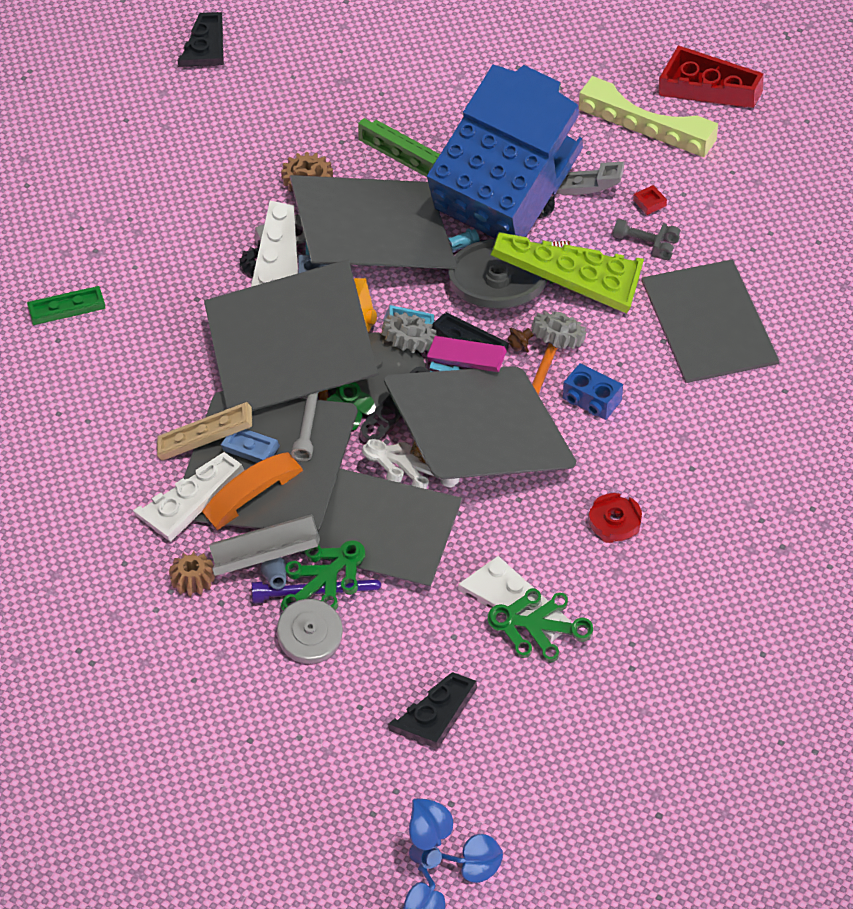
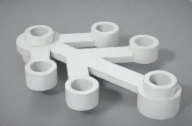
(400, 454)

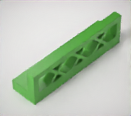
(397, 146)

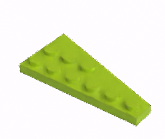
(576, 268)

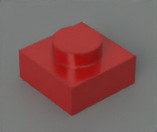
(650, 199)

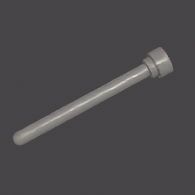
(303, 448)

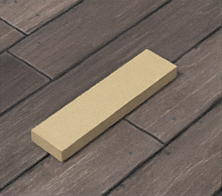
(204, 431)

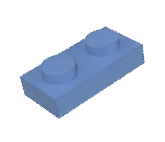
(250, 445)

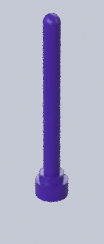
(262, 591)

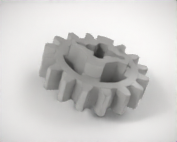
(558, 329)
(408, 332)

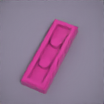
(466, 354)

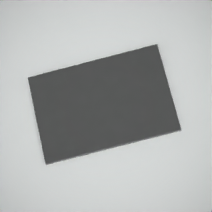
(710, 321)

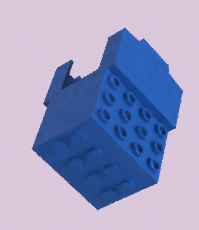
(506, 153)

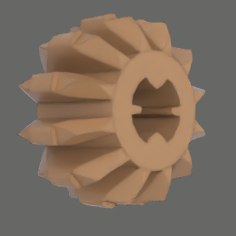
(191, 573)

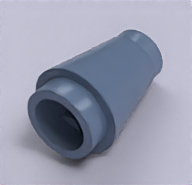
(275, 572)

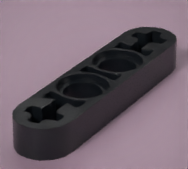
(388, 403)

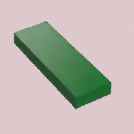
(66, 305)

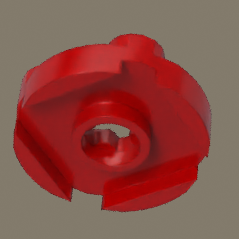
(610, 529)

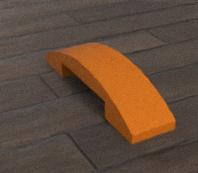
(248, 485)

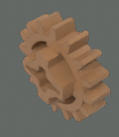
(305, 166)

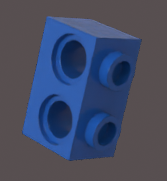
(592, 391)

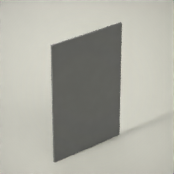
(394, 521)

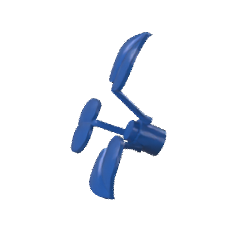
(427, 827)

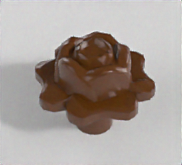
(519, 340)

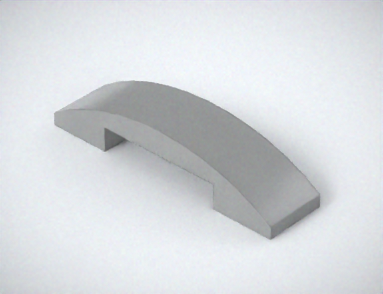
(592, 181)

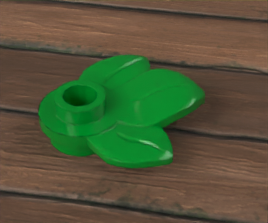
(361, 400)

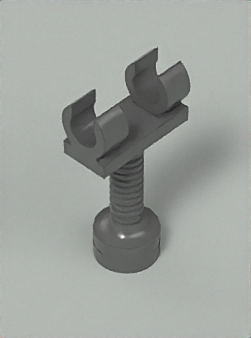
(660, 248)

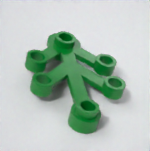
(327, 573)
(536, 623)

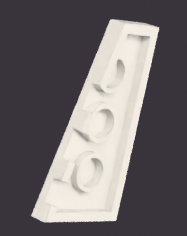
(278, 245)
(182, 504)
(500, 584)

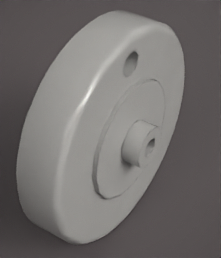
(309, 631)

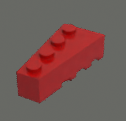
(709, 79)

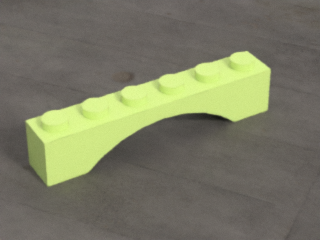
(687, 133)

